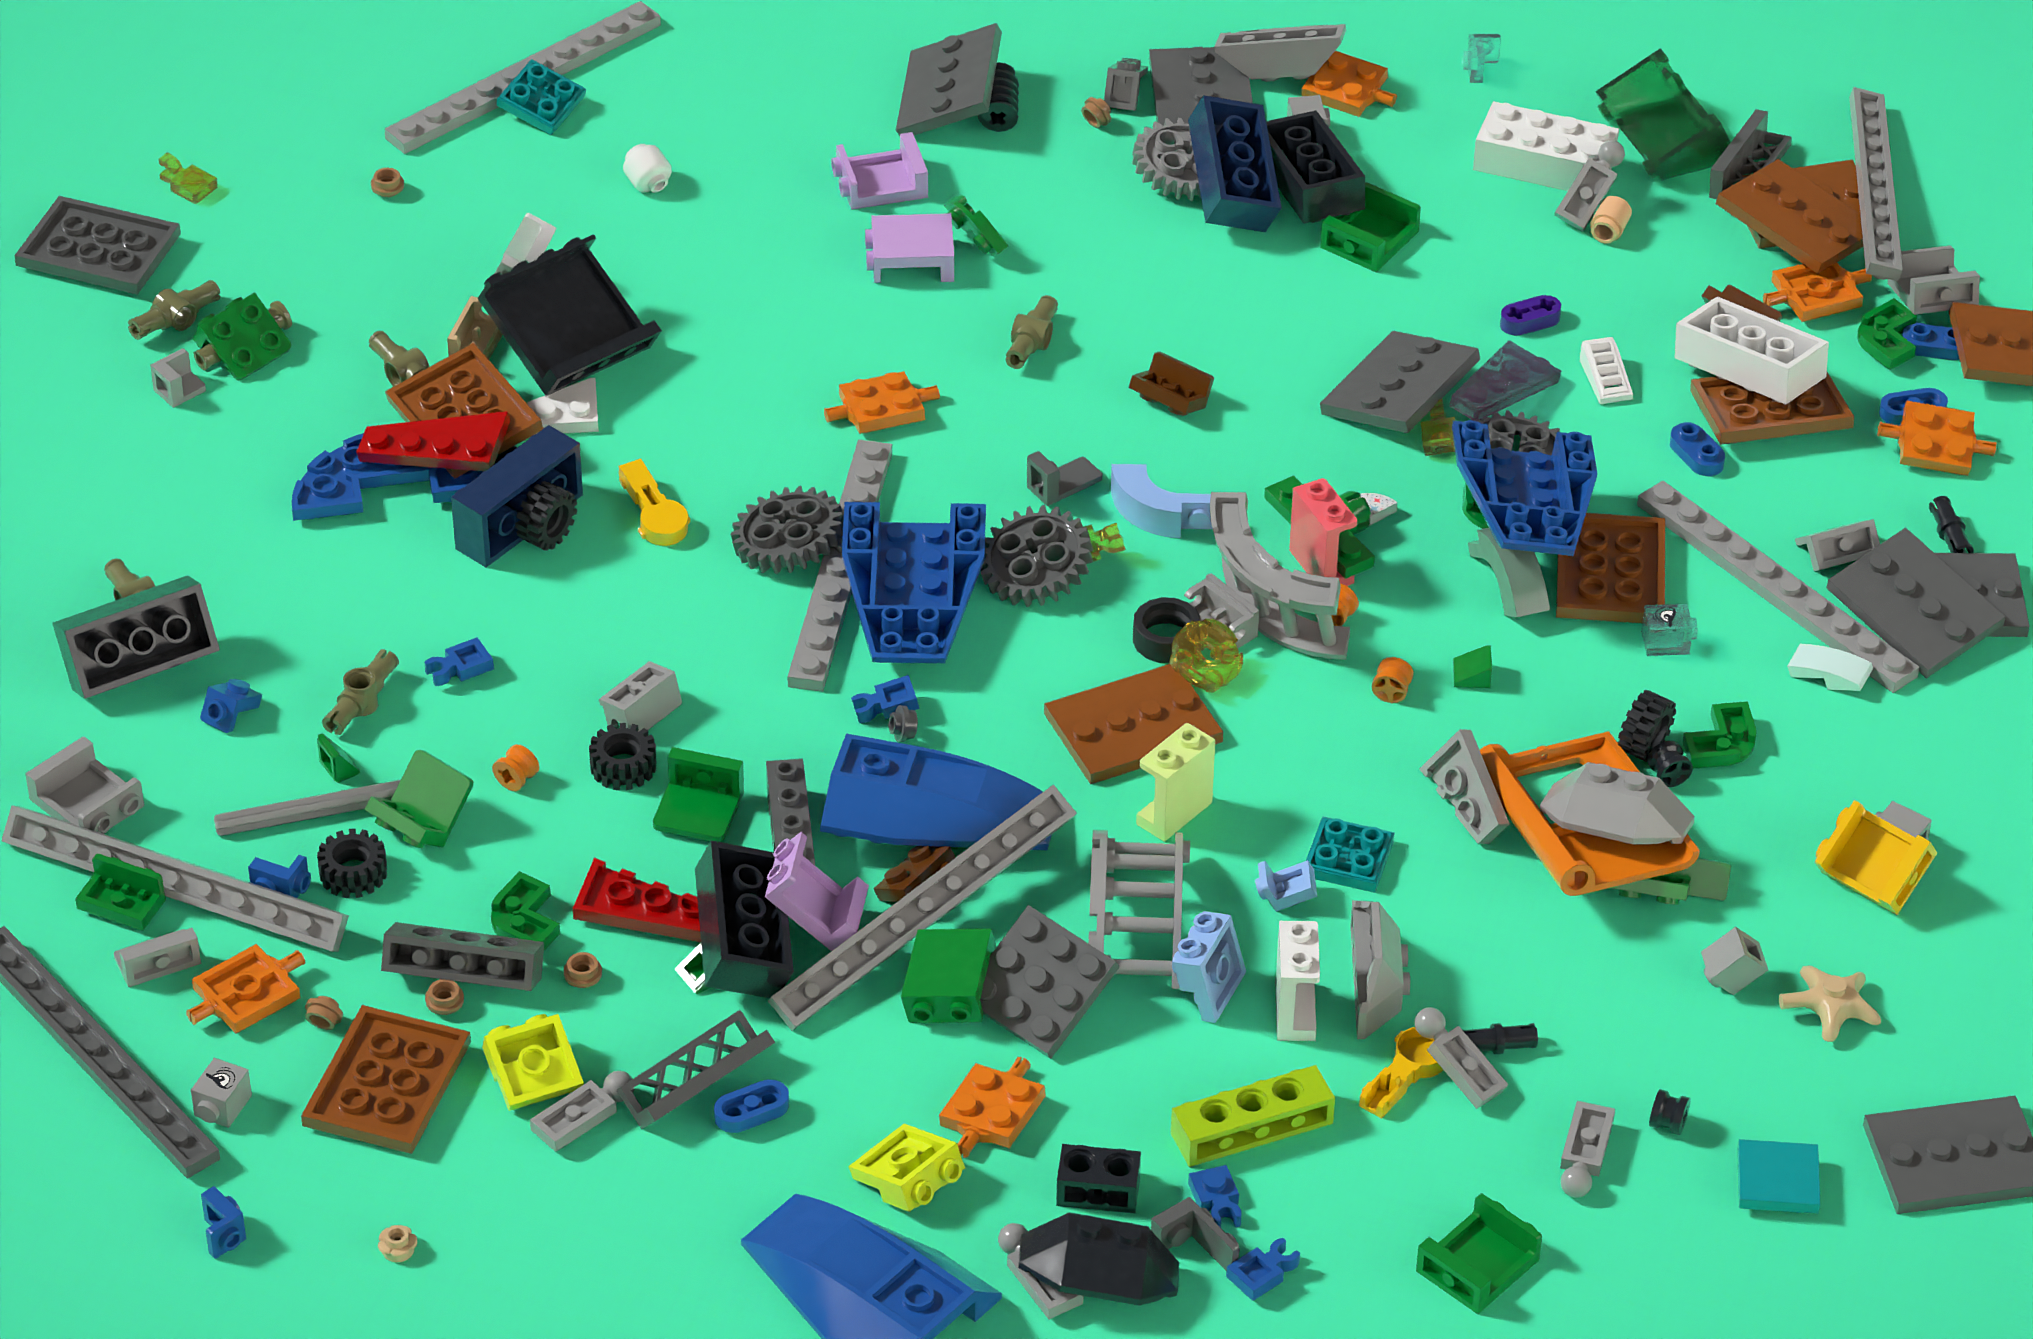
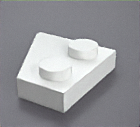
(570, 408)

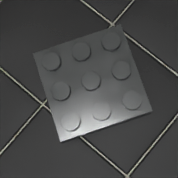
(1043, 981)

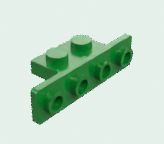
(1702, 879)

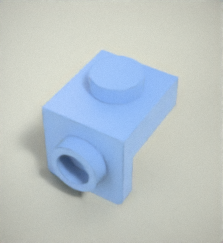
(1287, 885)

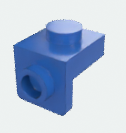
(226, 701)
(285, 880)
(225, 1222)

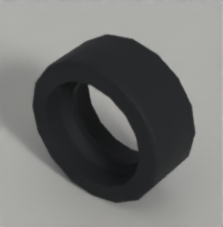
(1157, 612)

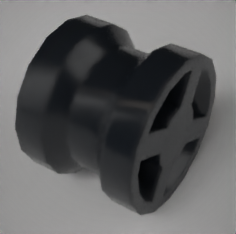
(1670, 763)
(1669, 1112)

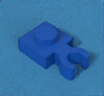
(463, 660)
(885, 700)
(1216, 1193)
(1261, 1272)

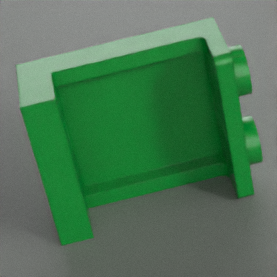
(1372, 234)
(947, 975)
(1480, 1255)

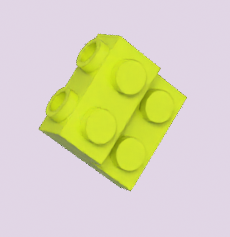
(532, 1061)
(909, 1166)

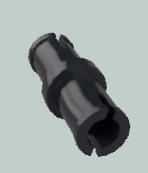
(1950, 526)
(1501, 1038)

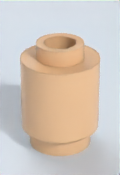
(1610, 219)

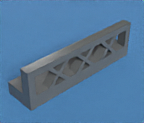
(1745, 148)
(707, 1075)

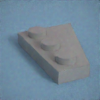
(1468, 786)

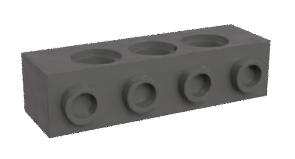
(788, 803)
(462, 956)

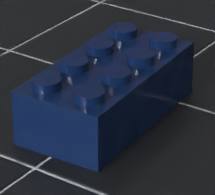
(1234, 163)
(489, 505)

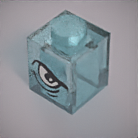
(1668, 629)

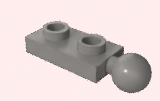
(1590, 186)
(1460, 1058)
(579, 1111)
(1585, 1147)
(1047, 1298)

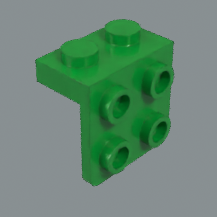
(243, 336)
(700, 795)
(424, 801)

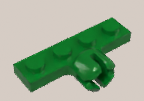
(1352, 554)

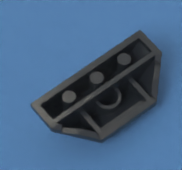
(1100, 1259)

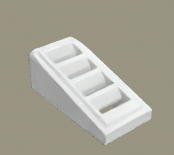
(1605, 368)

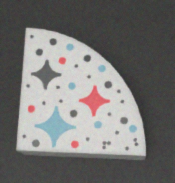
(1380, 506)

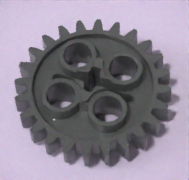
(1533, 434)
(788, 529)
(1036, 556)

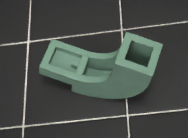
(1517, 575)

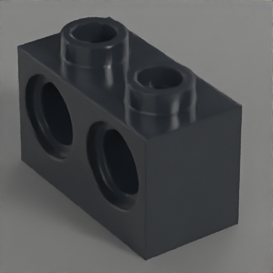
(1098, 1178)

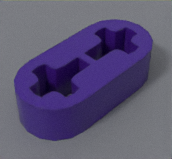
(1530, 315)

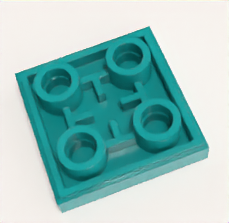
(541, 97)
(1350, 853)
(1778, 1176)

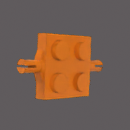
(1349, 84)
(1817, 294)
(881, 402)
(1937, 438)
(246, 988)
(992, 1105)

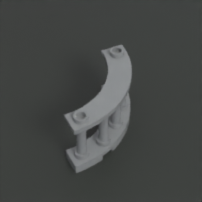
(1274, 589)
(1136, 856)

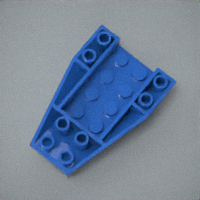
(1528, 497)
(912, 579)
(918, 795)
(860, 1276)

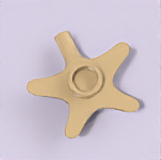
(1832, 1000)

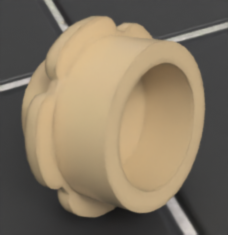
(397, 1243)

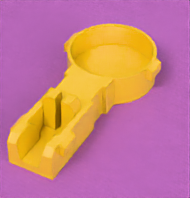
(661, 519)
(1408, 1066)

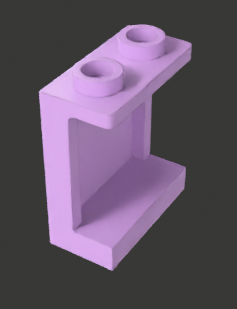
(882, 176)
(910, 243)
(812, 897)

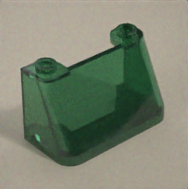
(1662, 119)

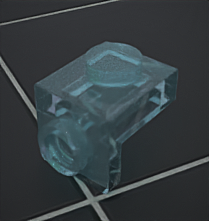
(1481, 50)

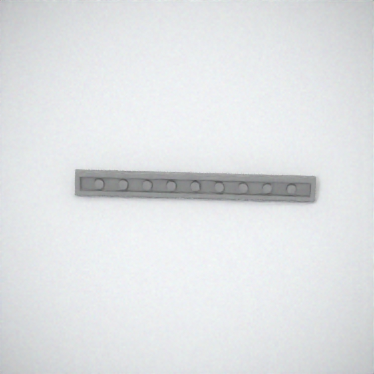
(483, 95)
(1875, 185)
(1777, 585)
(832, 587)
(181, 879)
(921, 908)

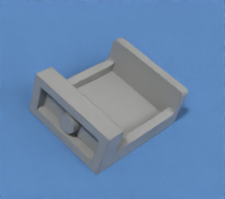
(1933, 282)
(83, 790)

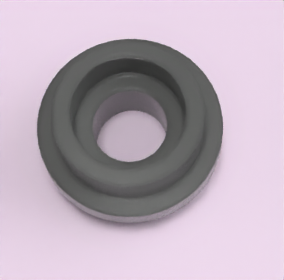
(903, 723)

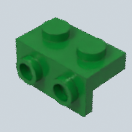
(122, 892)

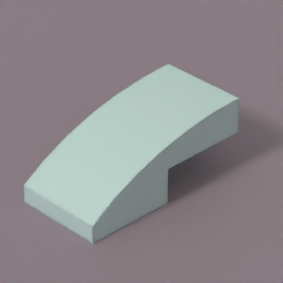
(1837, 667)

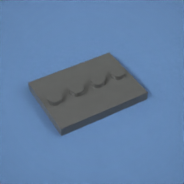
(1186, 75)
(949, 80)
(98, 245)
(1399, 381)
(1998, 581)
(1916, 602)
(1953, 1154)

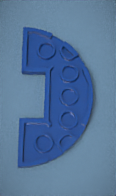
(336, 478)

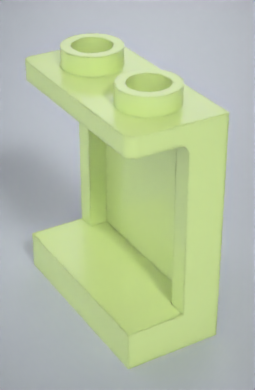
(1182, 781)

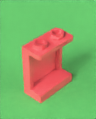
(1315, 528)

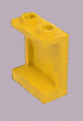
(1874, 857)

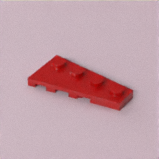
(447, 443)
(631, 904)

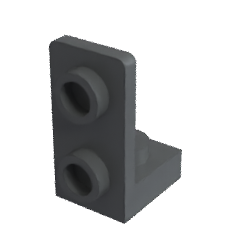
(1124, 83)
(1056, 483)
(1188, 1220)

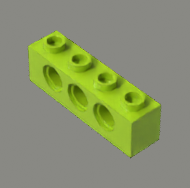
(1252, 1115)

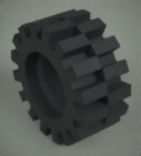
(546, 515)
(1646, 724)
(627, 770)
(352, 878)

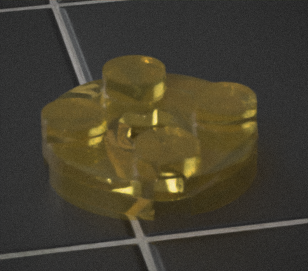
(1191, 663)

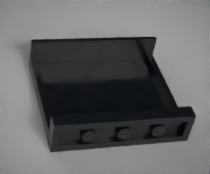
(565, 316)

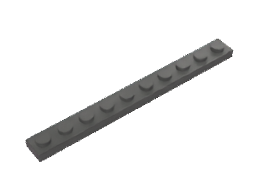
(104, 1059)

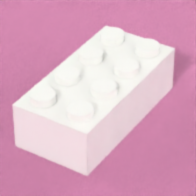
(1537, 145)
(1751, 350)

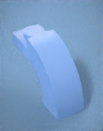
(1155, 508)

